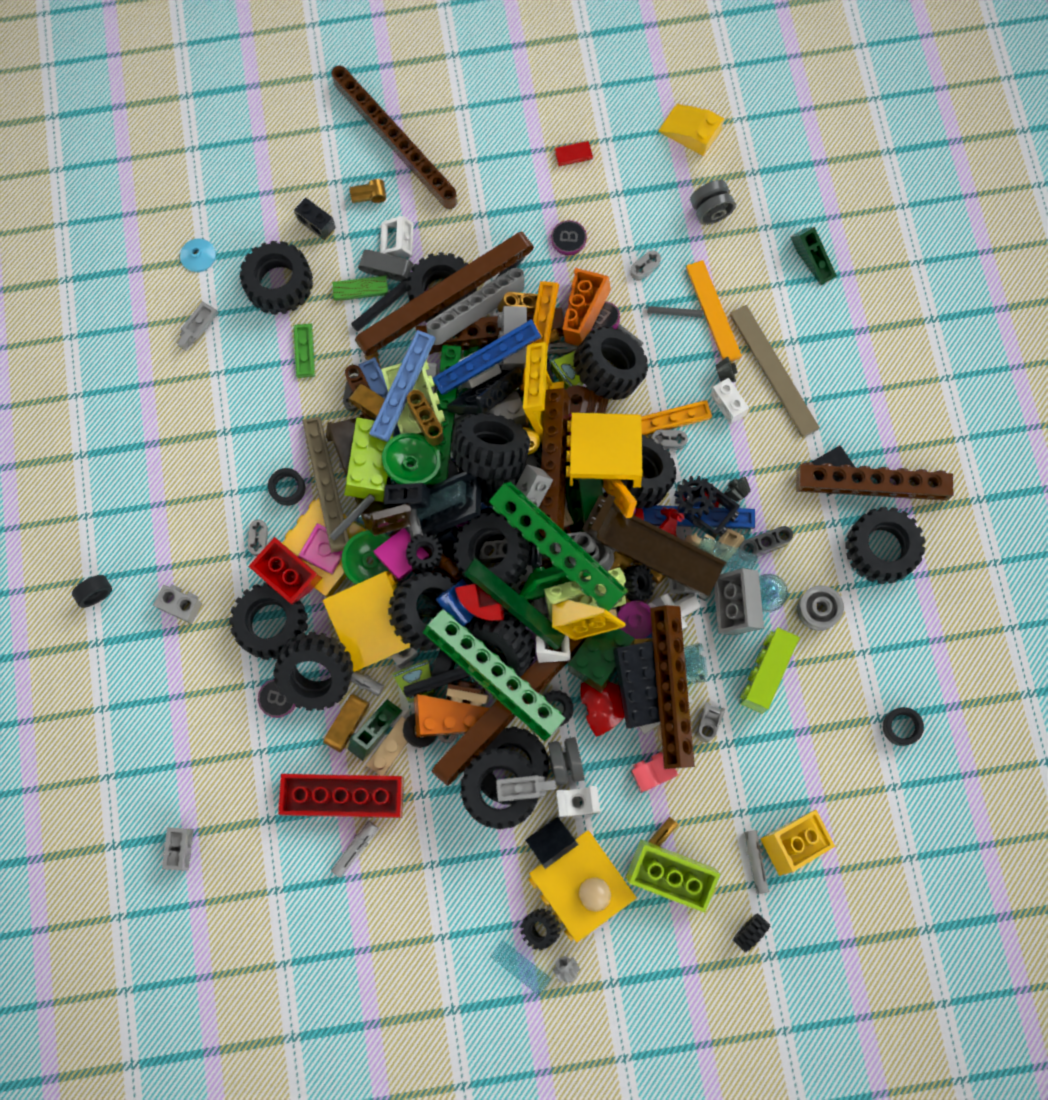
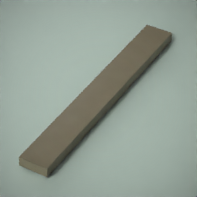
(774, 371)
(325, 481)

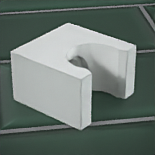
(588, 795)

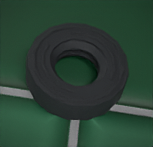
(410, 736)

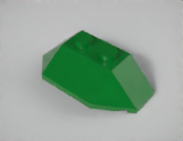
(543, 579)

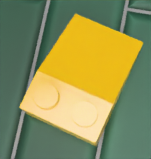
(692, 127)
(582, 620)
(797, 843)

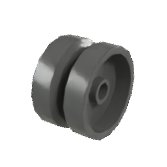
(713, 202)
(565, 761)

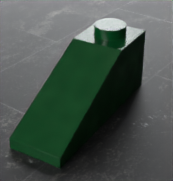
(813, 254)
(374, 729)

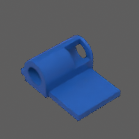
(450, 603)

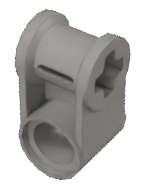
(710, 718)

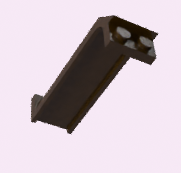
(377, 516)
(653, 547)

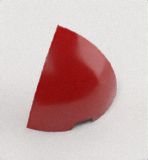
(479, 603)
(603, 708)

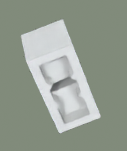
(729, 401)

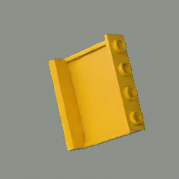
(536, 383)
(605, 447)
(296, 539)
(363, 620)
(563, 880)

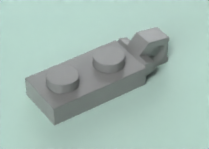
(196, 325)
(523, 788)

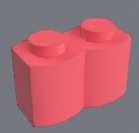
(652, 773)

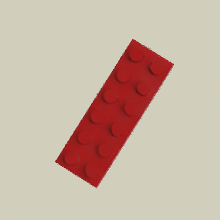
(341, 795)

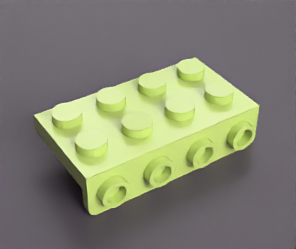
(424, 383)
(573, 592)

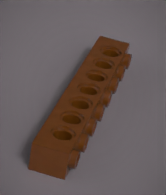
(483, 326)
(555, 454)
(807, 483)
(672, 687)

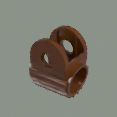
(586, 400)

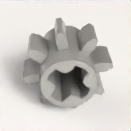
(566, 969)

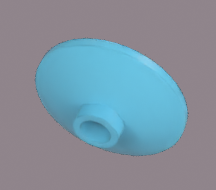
(202, 260)

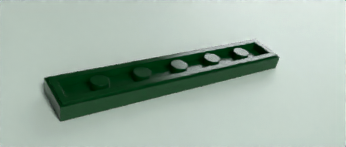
(514, 603)

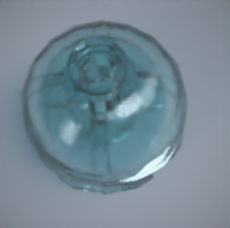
(773, 592)
(695, 663)

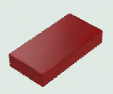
(573, 153)

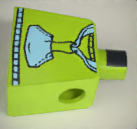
(565, 370)
(412, 675)

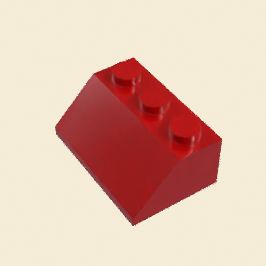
(285, 571)

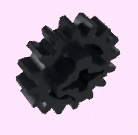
(700, 501)

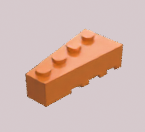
(585, 303)
(444, 716)

